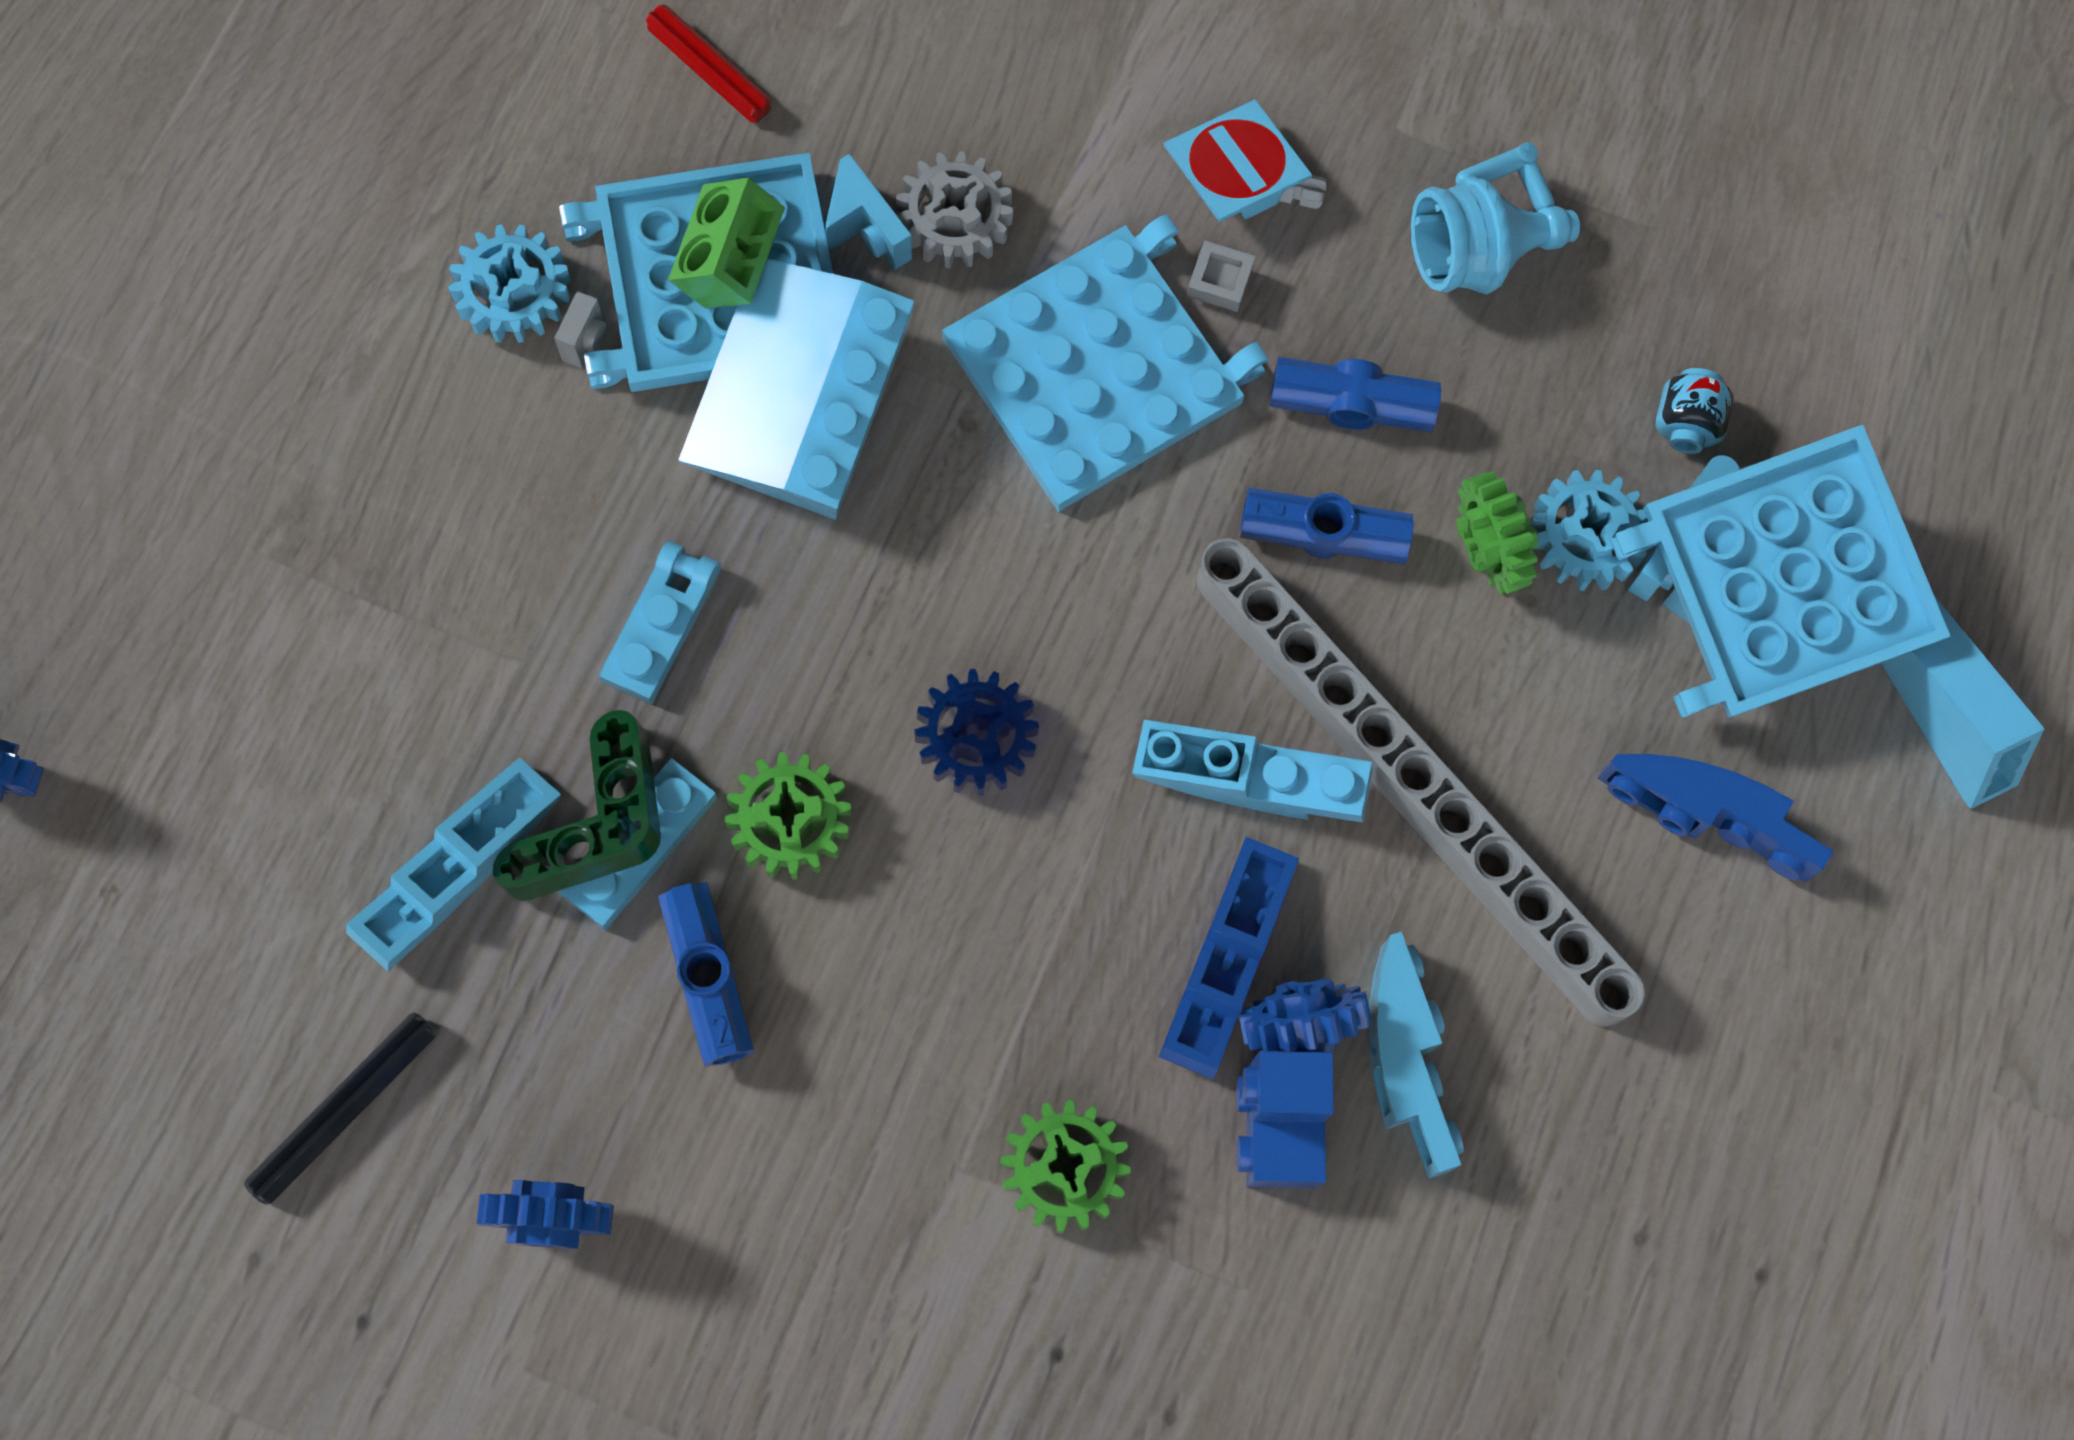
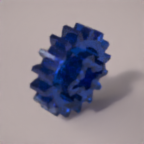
(956, 743)

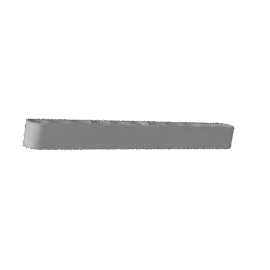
(1419, 807)

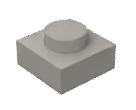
(1220, 276)
(580, 330)

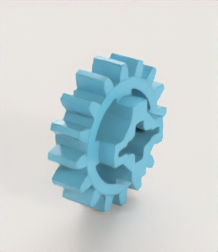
(523, 300)
(1579, 550)

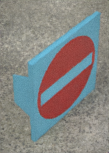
(1238, 162)

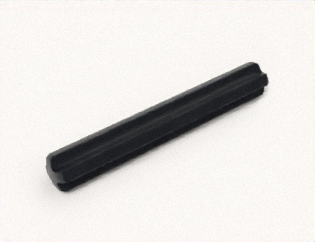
(340, 1109)

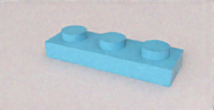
(680, 805)

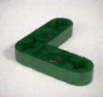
(604, 831)

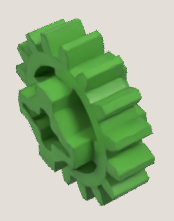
(1497, 532)
(766, 815)
(1091, 1158)

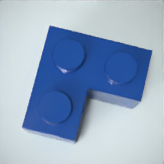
(1286, 1113)

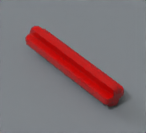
(708, 63)

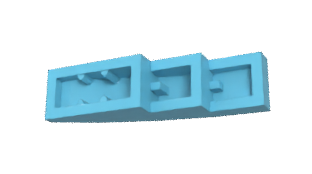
(452, 864)

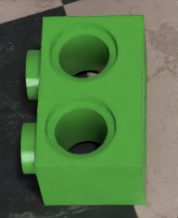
(726, 243)

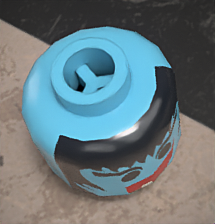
(1694, 410)

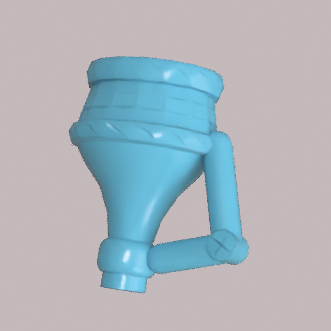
(1475, 234)

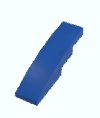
(1229, 958)

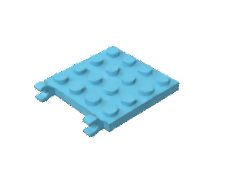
(643, 223)
(1097, 364)
(1791, 573)

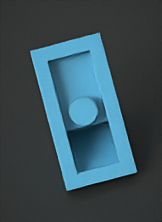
(861, 209)

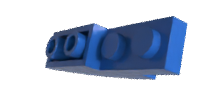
(1695, 795)

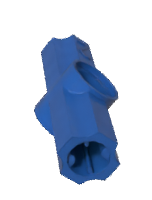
(1355, 394)
(1362, 529)
(713, 1009)

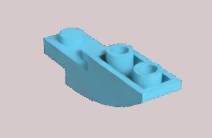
(1251, 774)
(1398, 1035)

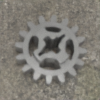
(955, 208)

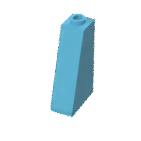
(1967, 714)

